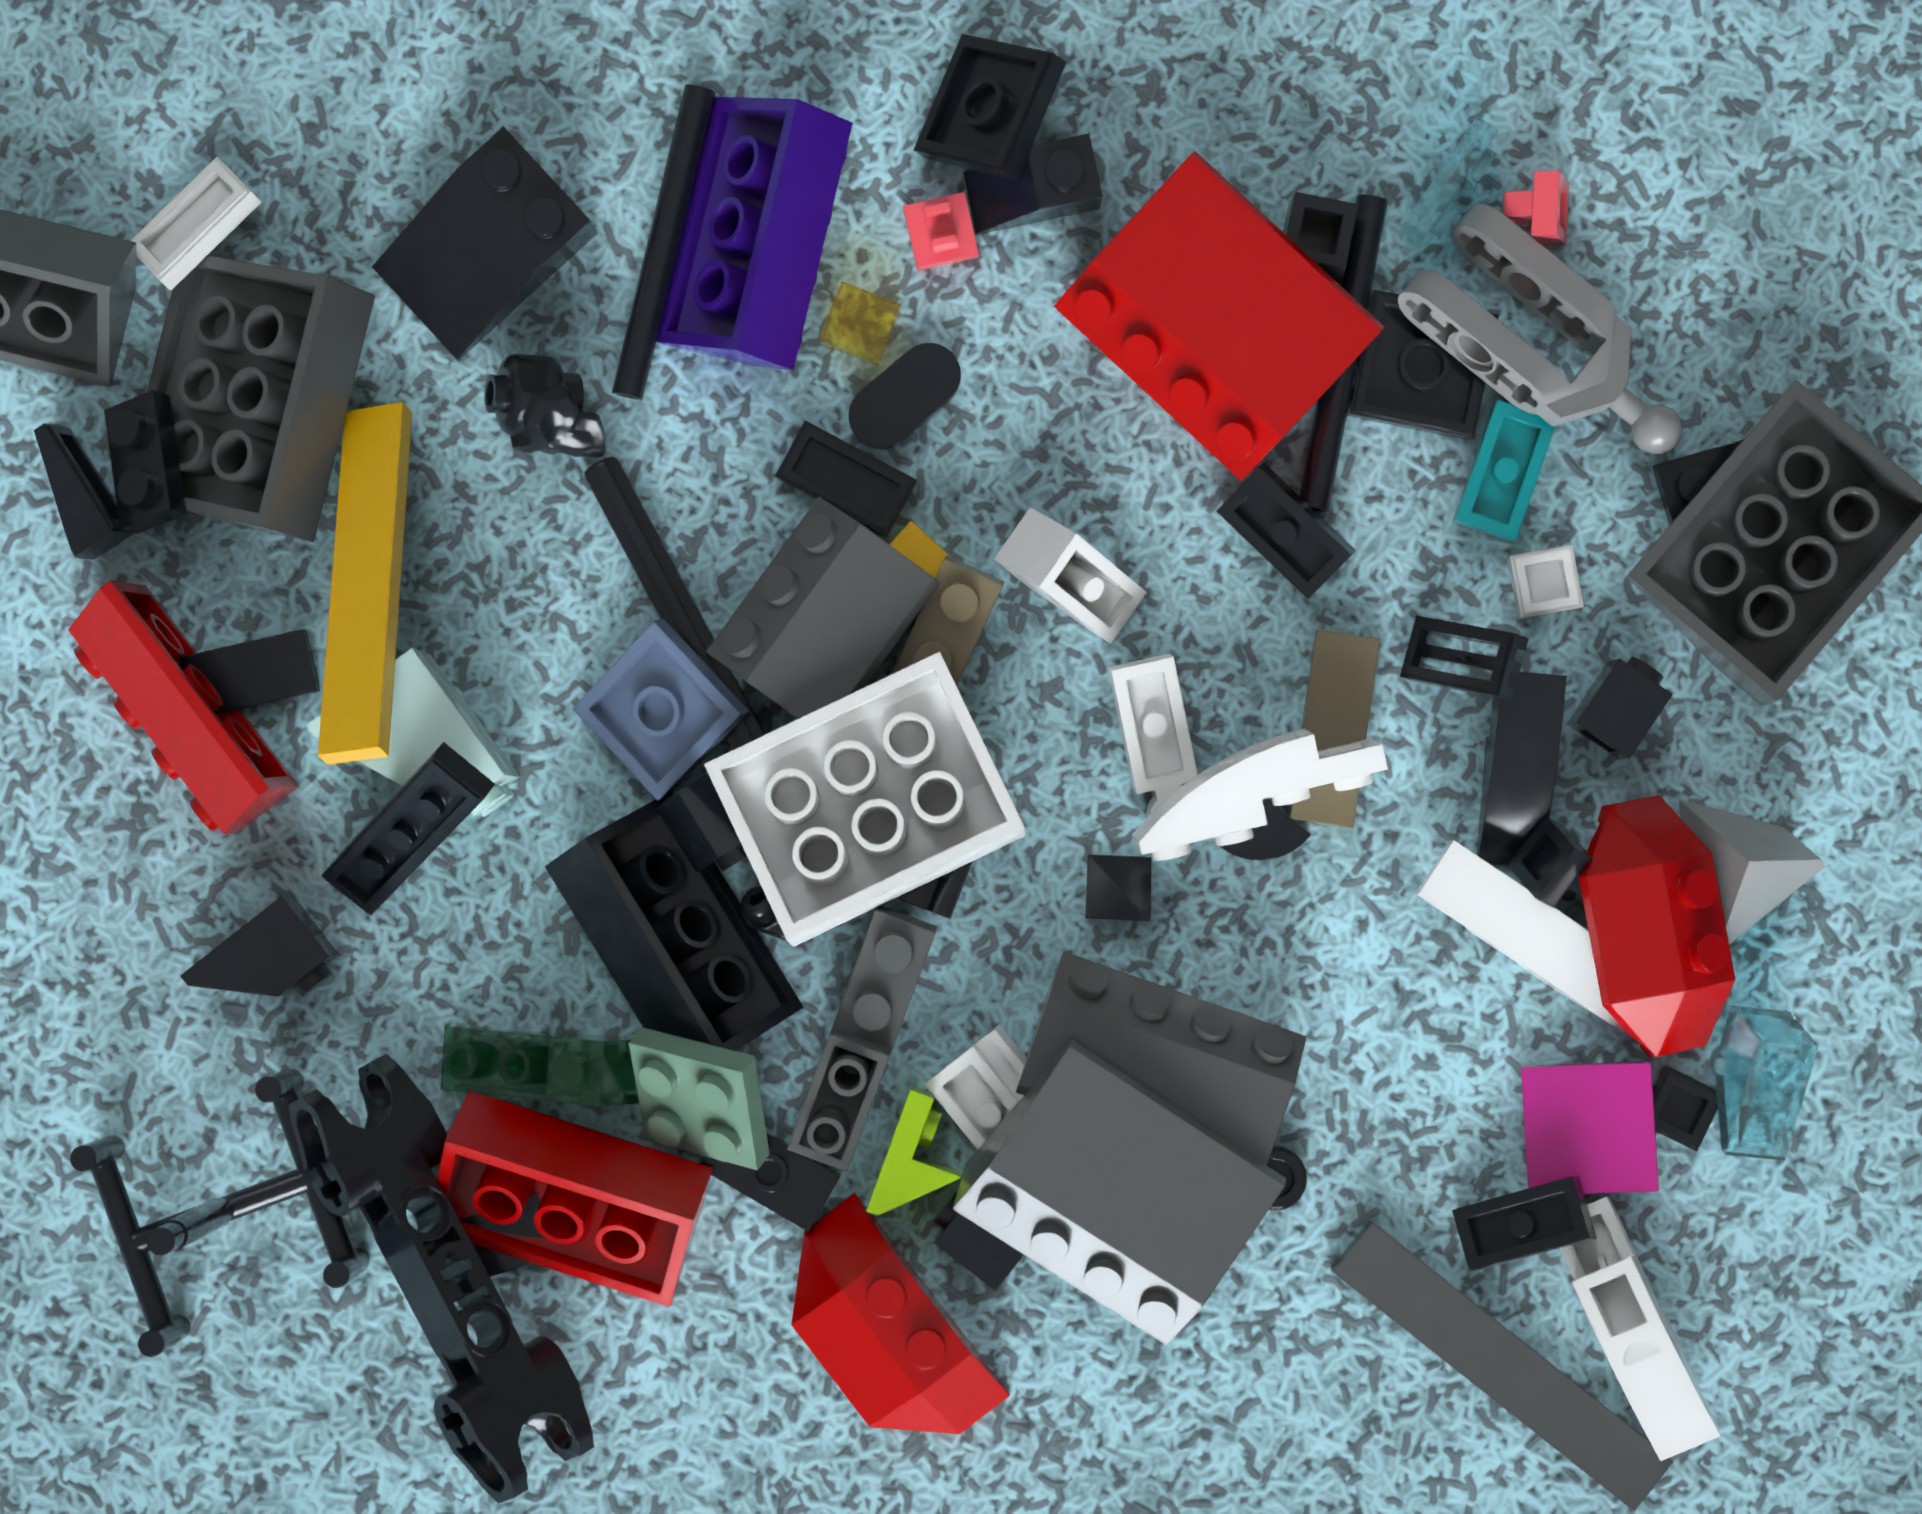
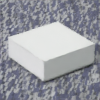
(1545, 582)

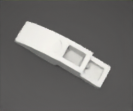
(1228, 796)
(1638, 1337)

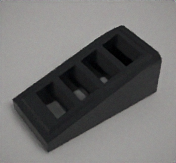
(80, 494)

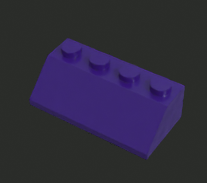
(755, 230)

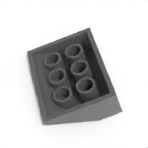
(259, 389)
(1782, 544)
(1117, 1192)

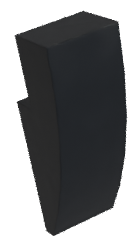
(1520, 764)

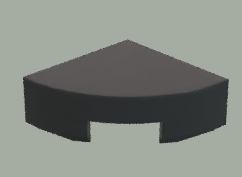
(1271, 840)

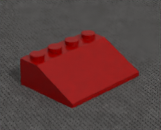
(1218, 316)

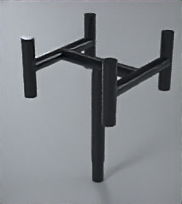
(192, 1224)

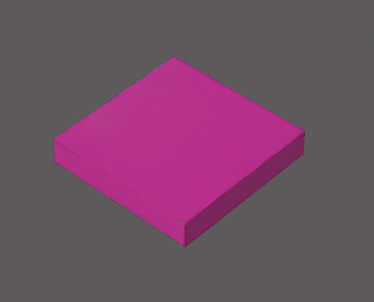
(1591, 1125)

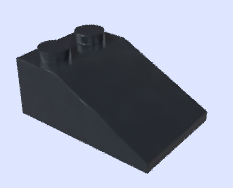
(483, 244)

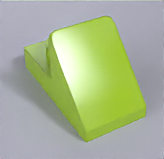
(904, 1173)

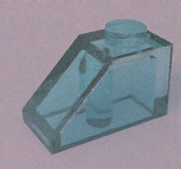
(1761, 1081)

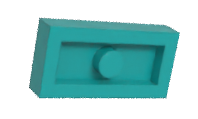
(1504, 472)

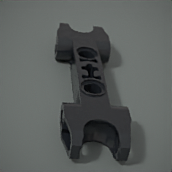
(499, 1379)

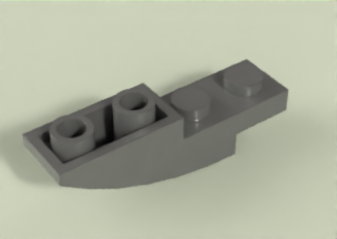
(862, 1038)

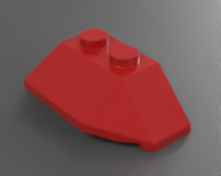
(1656, 926)
(886, 1330)

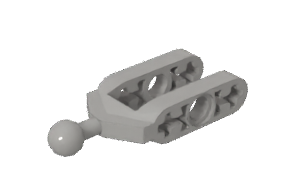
(1561, 301)

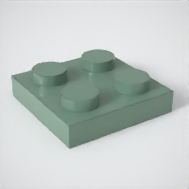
(699, 1098)

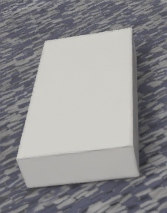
(194, 223)

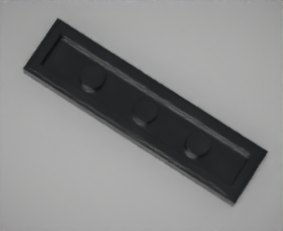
(408, 828)

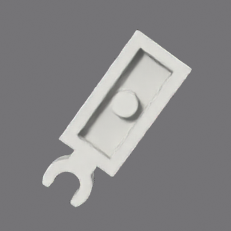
(1153, 726)

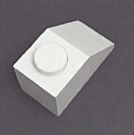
(1070, 574)

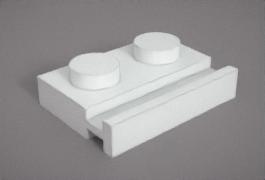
(981, 1085)

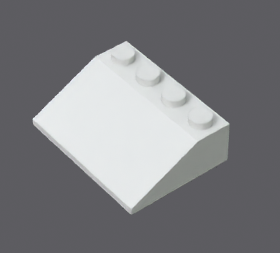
(865, 799)

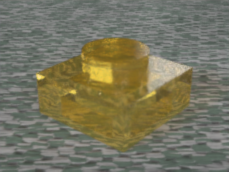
(860, 323)

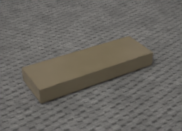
(1337, 715)

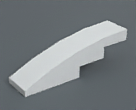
(1516, 925)

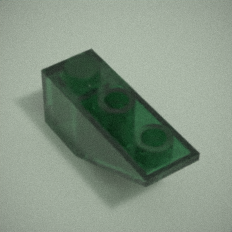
(539, 1065)

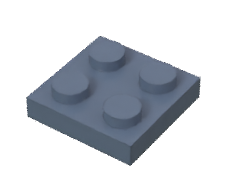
(660, 709)

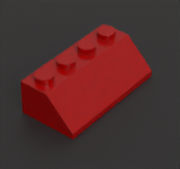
(217, 756)
(604, 1202)

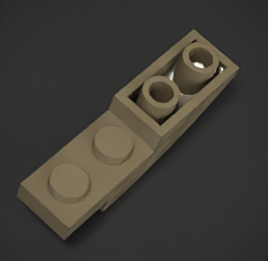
(952, 617)

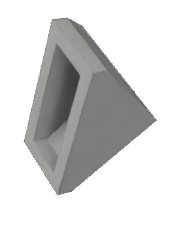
(1753, 863)

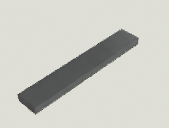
(1501, 1365)

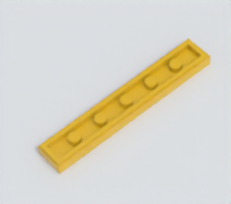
(365, 585)

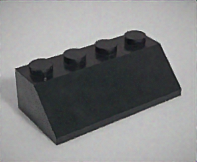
(672, 934)

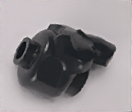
(543, 407)

